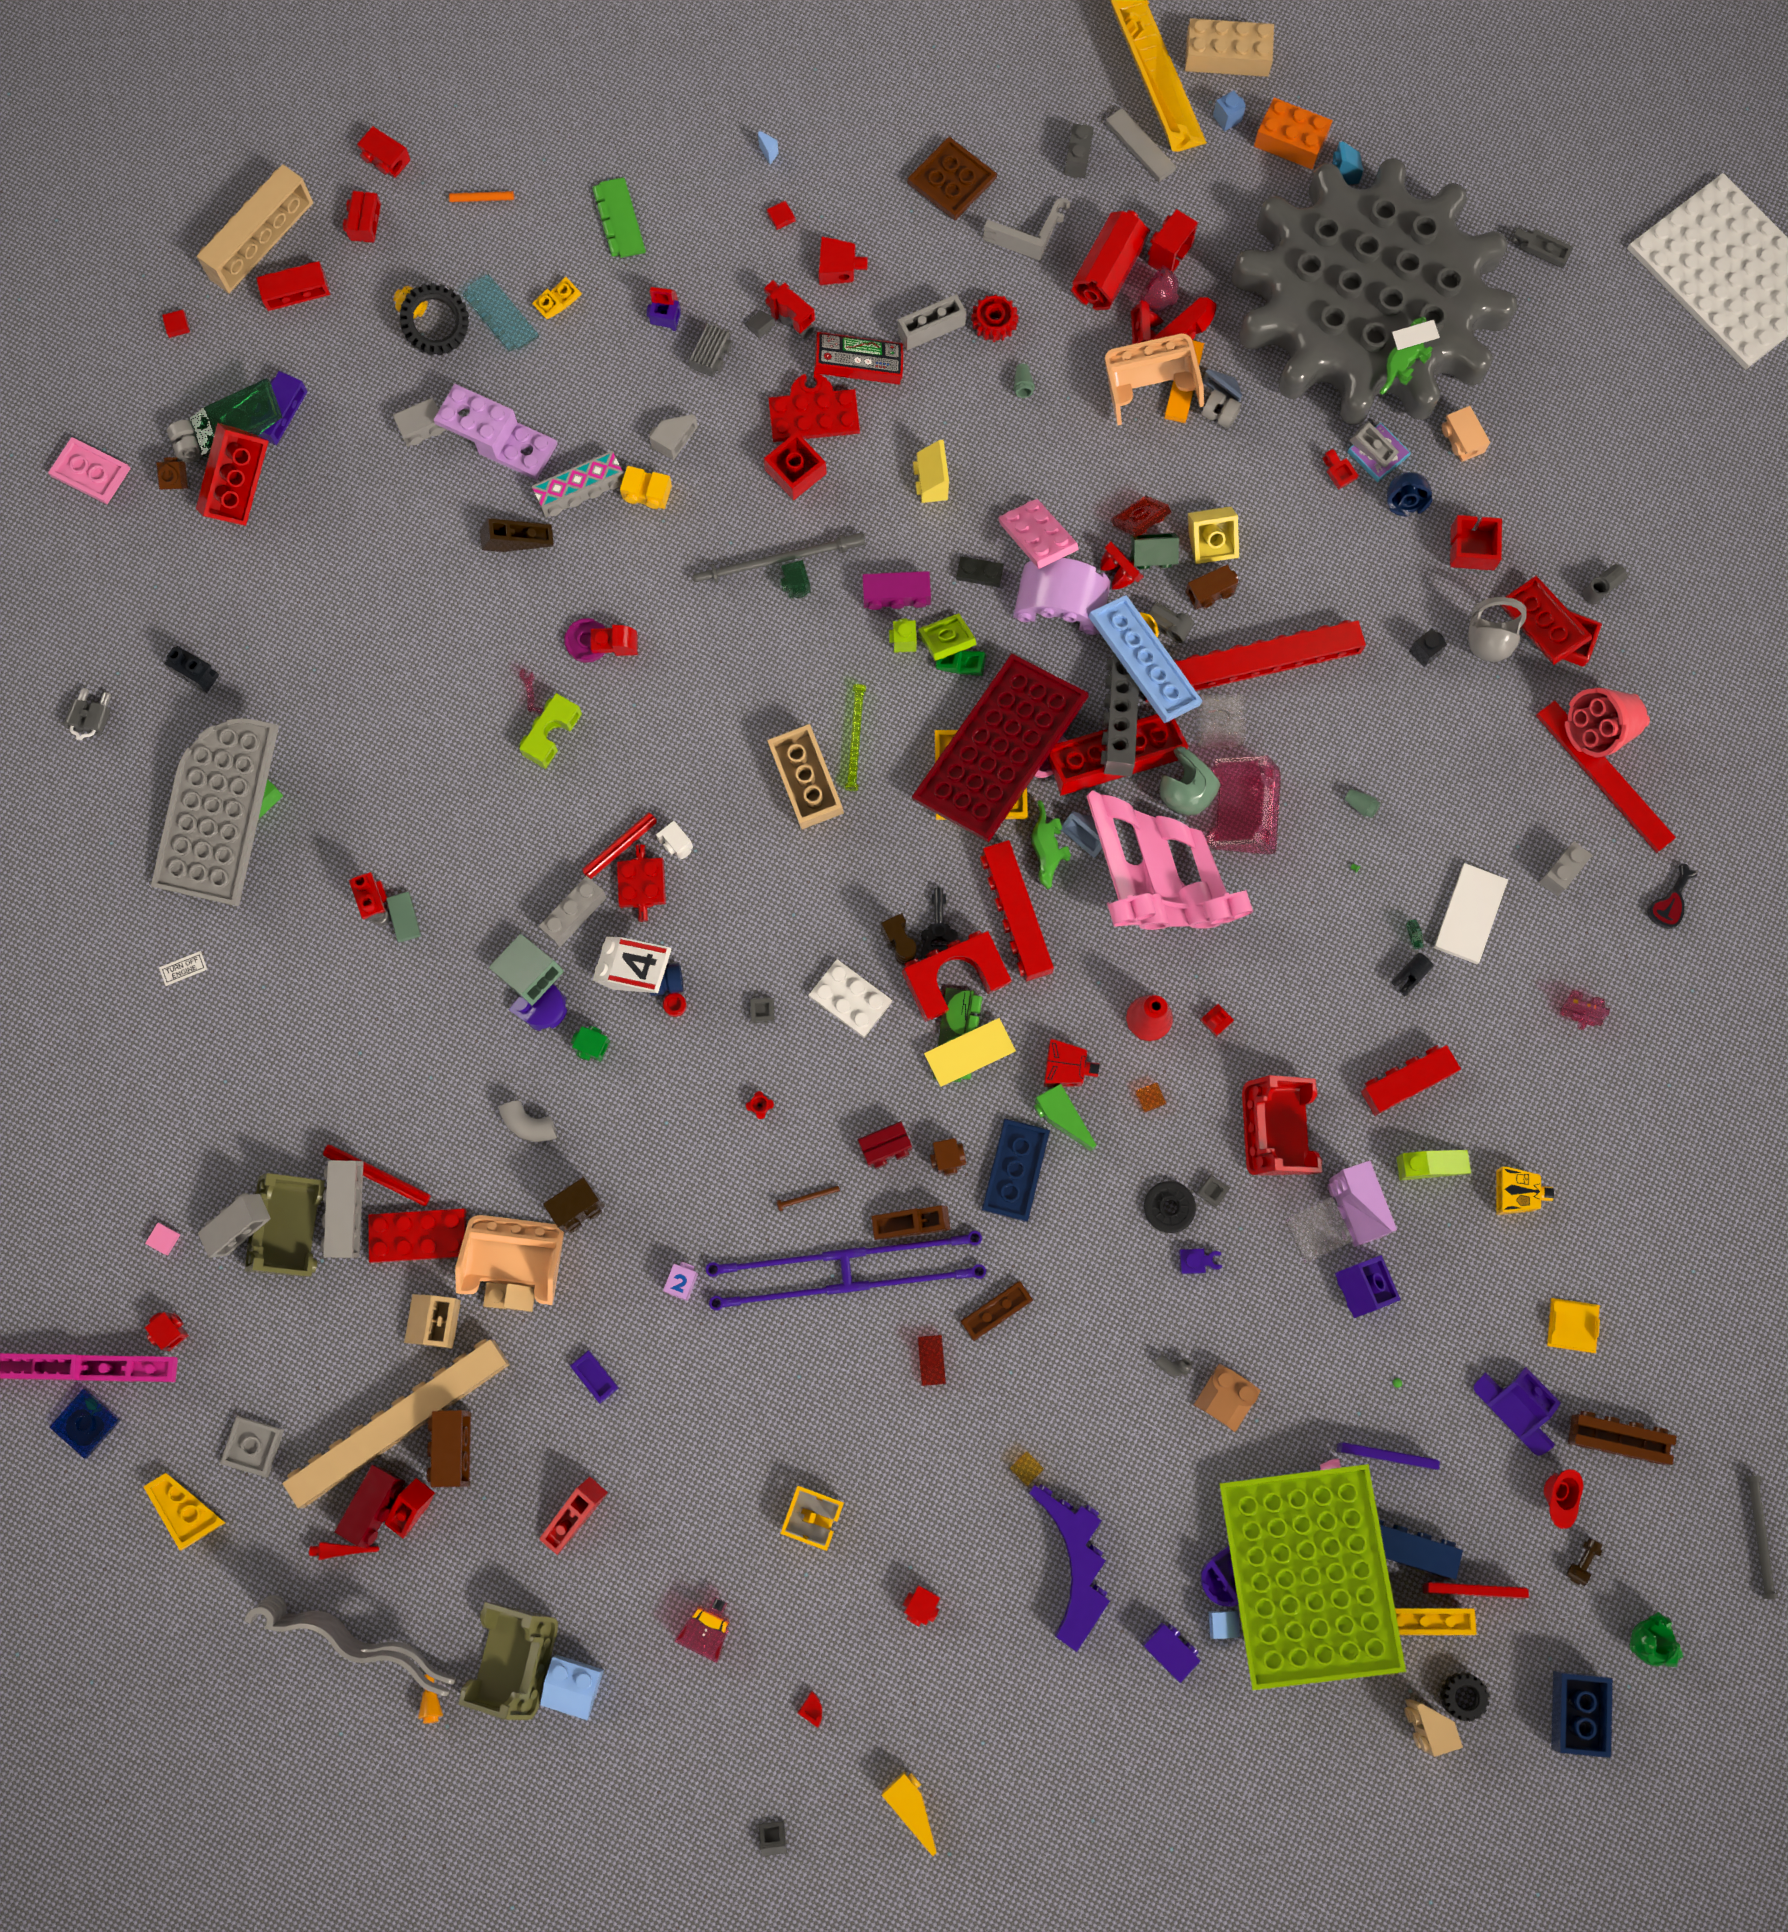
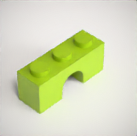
(557, 713)

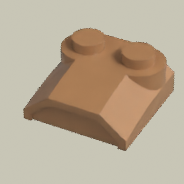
(1227, 1397)

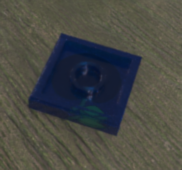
(85, 1423)

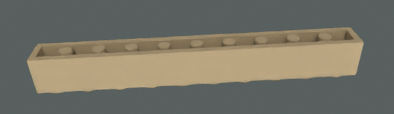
(395, 1424)

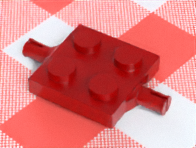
(641, 883)

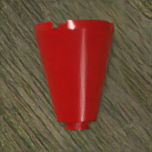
(1149, 1017)

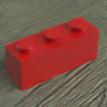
(293, 286)

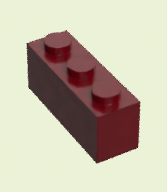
(370, 1507)

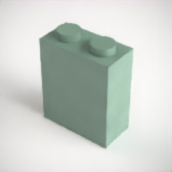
(526, 969)

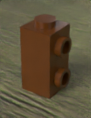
(1211, 587)

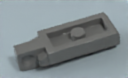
(1543, 246)

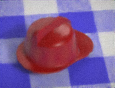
(1563, 1497)

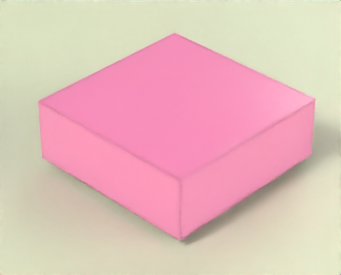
(162, 1239)

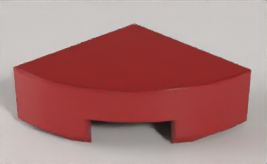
(812, 1709)

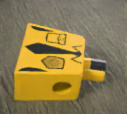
(1519, 1191)

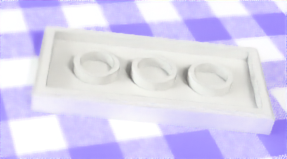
(1470, 913)

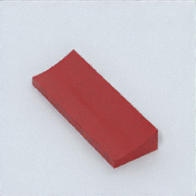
(1078, 760)

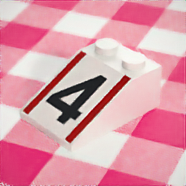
(631, 965)

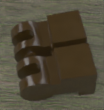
(895, 937)

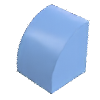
(1224, 1624)

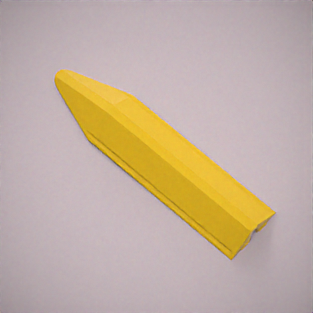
(1158, 74)

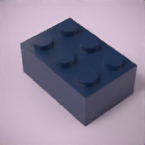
(1582, 1714)

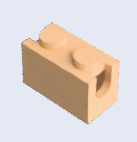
(1465, 434)

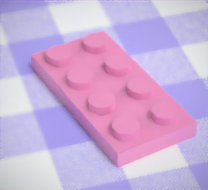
(1038, 533)

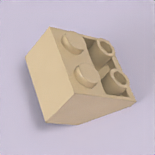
(432, 1321)
(1434, 1732)

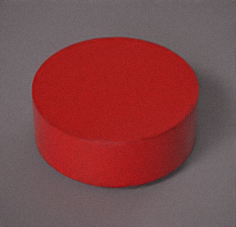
(674, 1004)

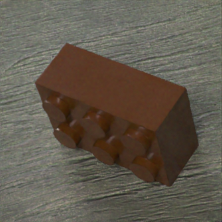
(449, 1448)

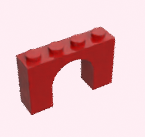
(977, 951)

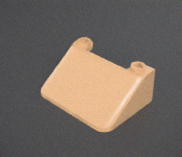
(510, 1253)

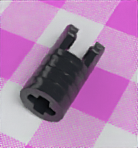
(1414, 971)

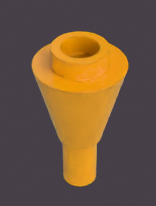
(430, 1706)

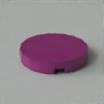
(578, 640)

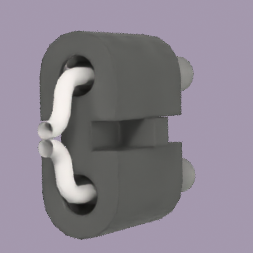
(87, 716)

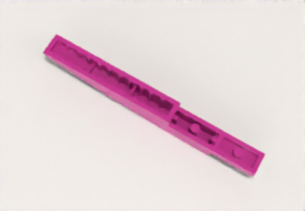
(88, 1368)

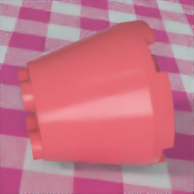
(1604, 720)

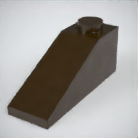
(514, 535)

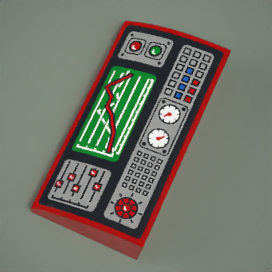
(858, 358)

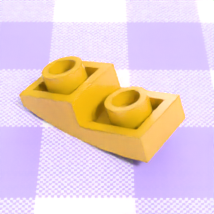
(557, 299)

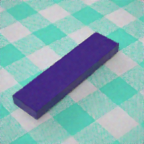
(1389, 1456)

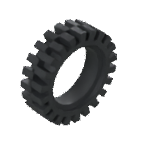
(440, 293)

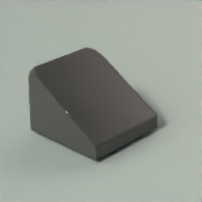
(760, 323)
(772, 1838)

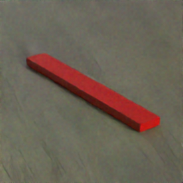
(1609, 782)

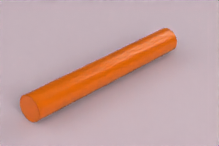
(481, 196)

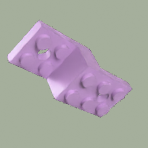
(495, 431)

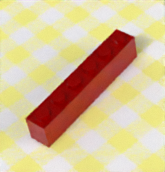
(1017, 911)

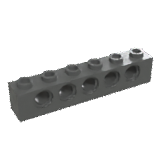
(1123, 698)

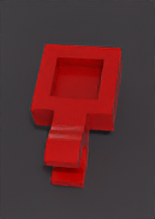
(1340, 471)

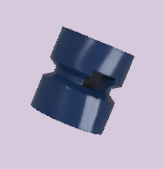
(672, 980)

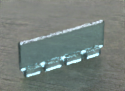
(500, 313)

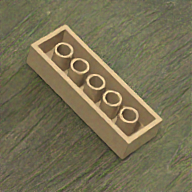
(255, 228)

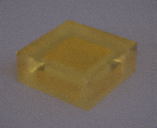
(1026, 1468)

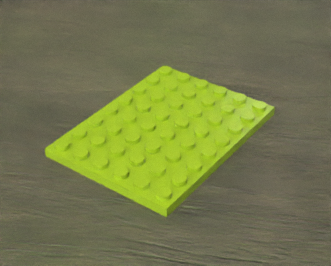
(1311, 1578)

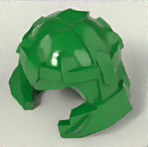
(1655, 1642)

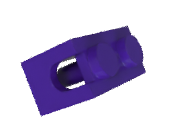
(1171, 1652)

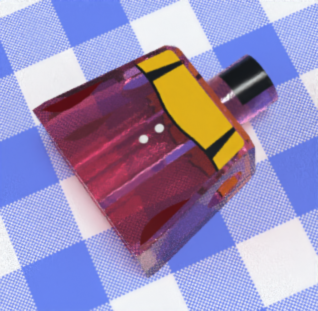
(706, 1630)

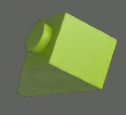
(1433, 1164)

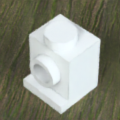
(675, 840)

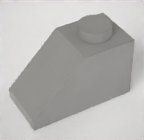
(672, 435)

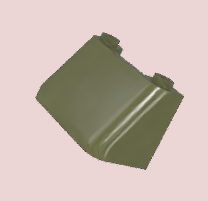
(286, 1239)
(512, 1663)

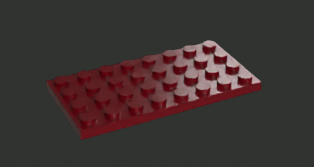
(1000, 747)

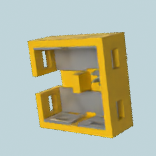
(811, 1518)

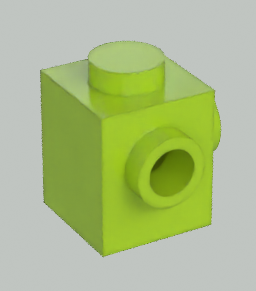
(903, 635)

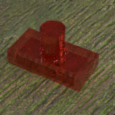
(931, 1360)

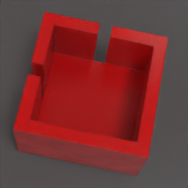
(1172, 241)
(1478, 547)

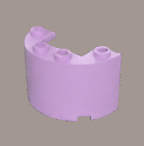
(1063, 591)

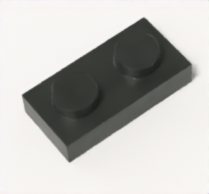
(980, 571)

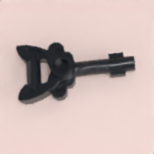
(938, 930)

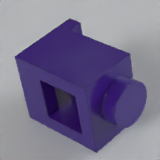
(664, 314)

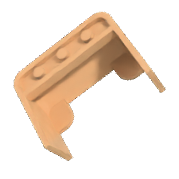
(1151, 364)

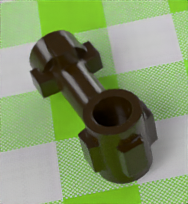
(1579, 1573)

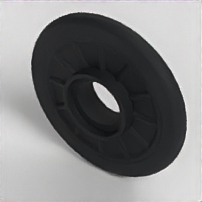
(1180, 1196)

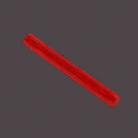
(381, 1177)

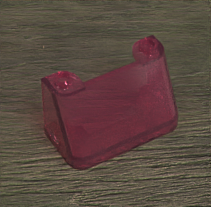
(1246, 805)

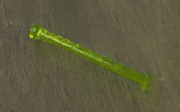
(859, 690)

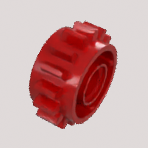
(994, 328)

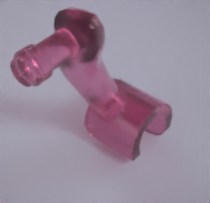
(530, 693)

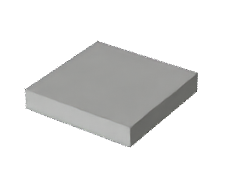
(252, 1446)

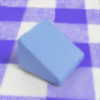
(768, 146)

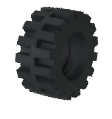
(1480, 1701)

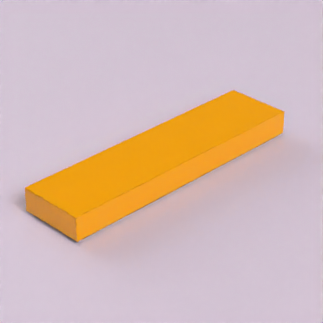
(1180, 400)

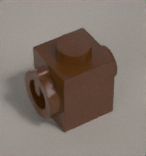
(172, 474)
(948, 1156)

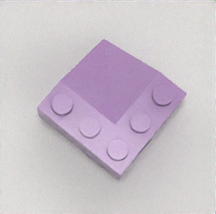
(1362, 1203)

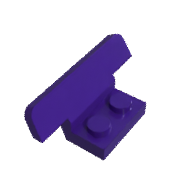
(1522, 1407)

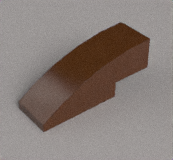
(911, 1222)

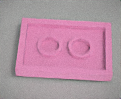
(89, 470)

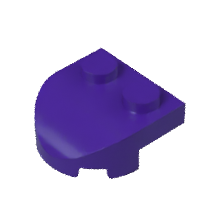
(545, 1012)
(1219, 1580)

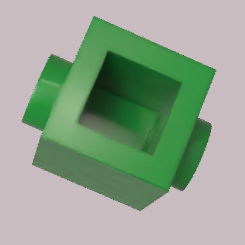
(590, 1043)

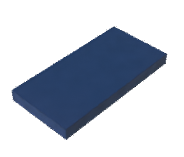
(1015, 1170)

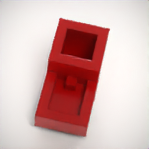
(618, 640)

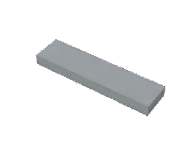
(1140, 145)

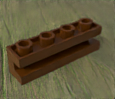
(1621, 1439)

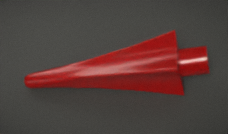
(329, 1550)

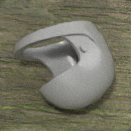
(1495, 640)

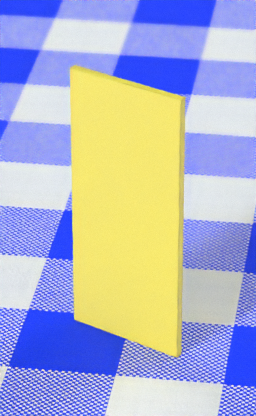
(969, 1052)

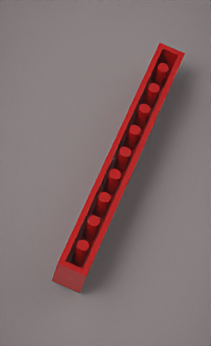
(1273, 655)

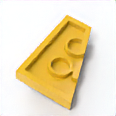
(181, 1511)

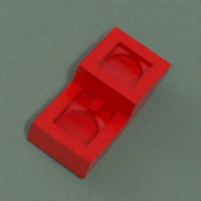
(663, 295)

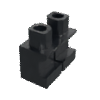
(191, 669)

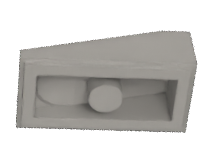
(1374, 444)

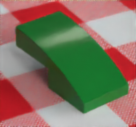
(963, 663)

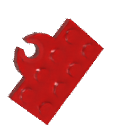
(814, 411)

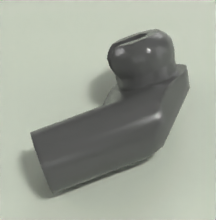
(1174, 1368)

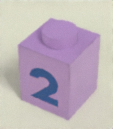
(681, 1281)

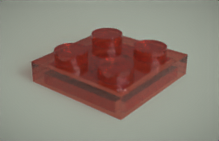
(1141, 516)

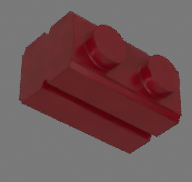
(884, 1145)

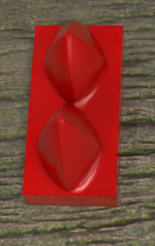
(1141, 321)
(1127, 572)

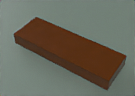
(996, 1311)

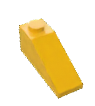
(909, 1805)

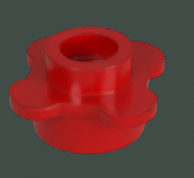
(759, 1111)

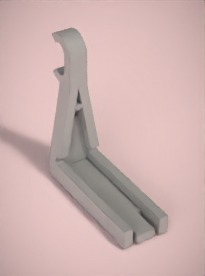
(1023, 242)

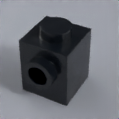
(1428, 647)

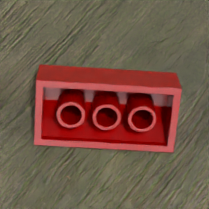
(231, 475)

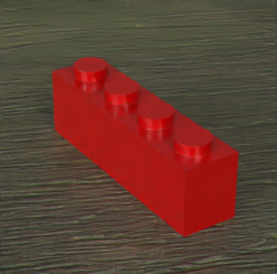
(1410, 1080)

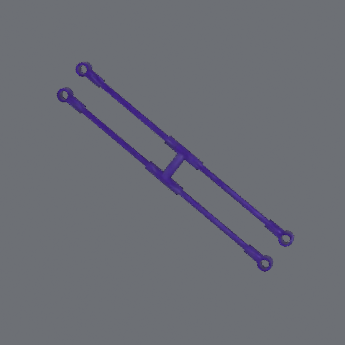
(844, 1256)

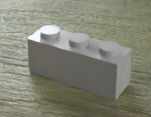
(931, 322)
(572, 911)
(234, 1225)

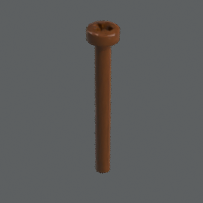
(781, 1205)

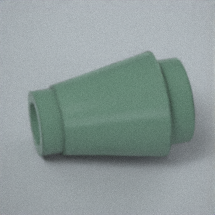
(1023, 381)
(1363, 803)

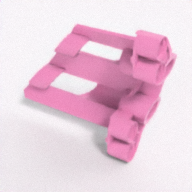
(1153, 891)

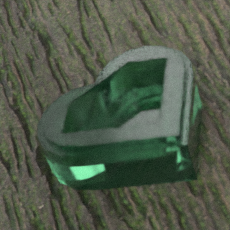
(1415, 934)

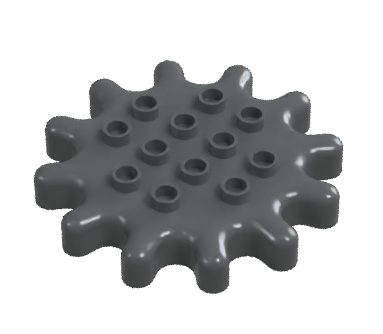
(1366, 269)

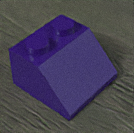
(1367, 1286)

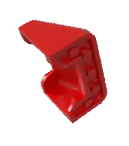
(1278, 1126)

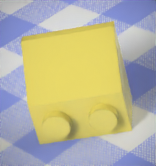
(932, 473)
(1214, 534)

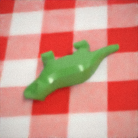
(1400, 360)
(1046, 846)

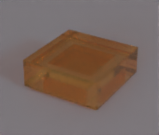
(1150, 1097)

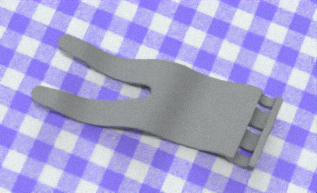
(349, 1647)

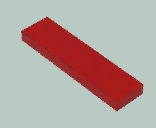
(1475, 1590)

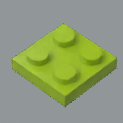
(947, 637)

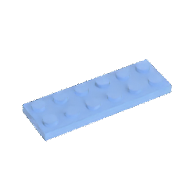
(1145, 658)

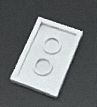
(850, 998)

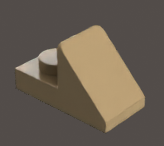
(509, 1297)

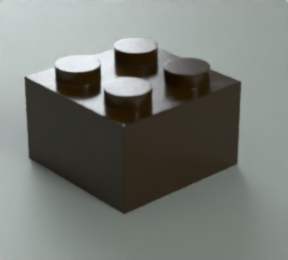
(574, 1206)

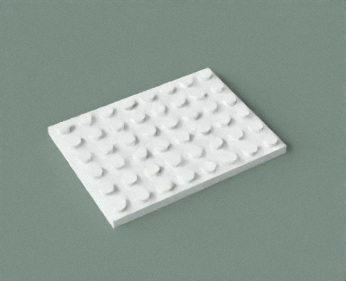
(1723, 268)

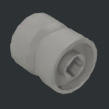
(1228, 413)
(184, 441)

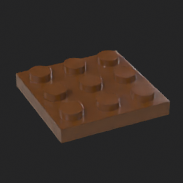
(952, 178)

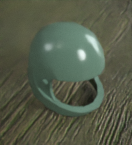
(1194, 790)

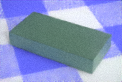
(403, 917)

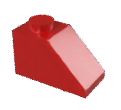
(409, 1507)

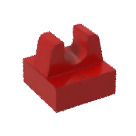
(1217, 1020)

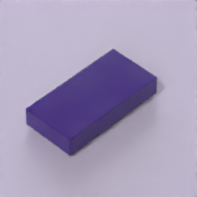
(594, 1377)

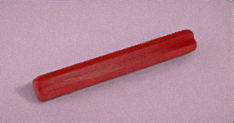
(619, 845)

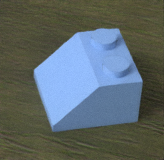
(571, 1687)

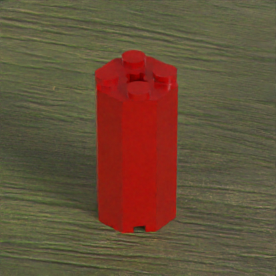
(1110, 260)

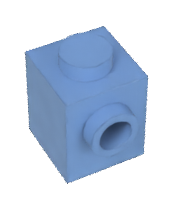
(1229, 110)

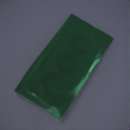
(248, 409)

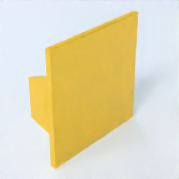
(1573, 1325)

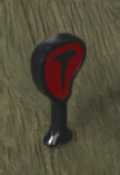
(1670, 910)

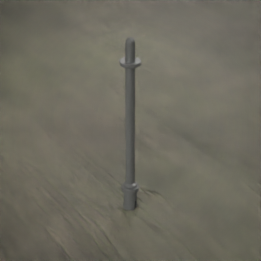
(841, 544)

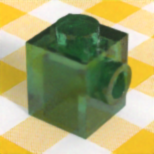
(795, 579)

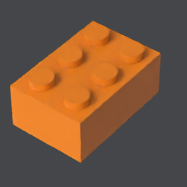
(1293, 133)

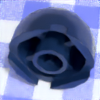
(1409, 494)

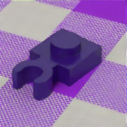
(1194, 1261)

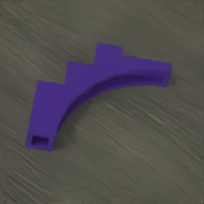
(1084, 1602)

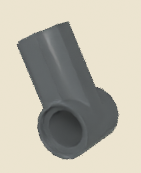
(1604, 584)
(1176, 625)

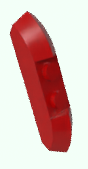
(1192, 320)

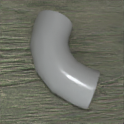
(526, 1126)

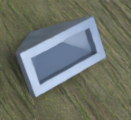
(1222, 383)
(1083, 832)

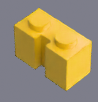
(645, 488)

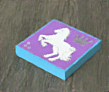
(1372, 467)

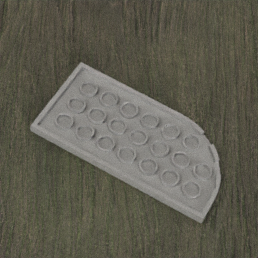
(215, 811)

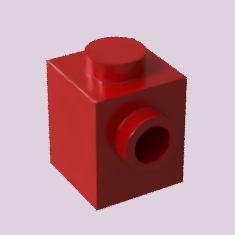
(166, 1330)
(921, 1606)

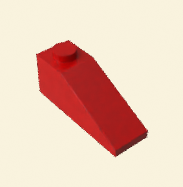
(573, 1515)

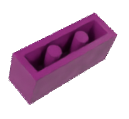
(896, 590)

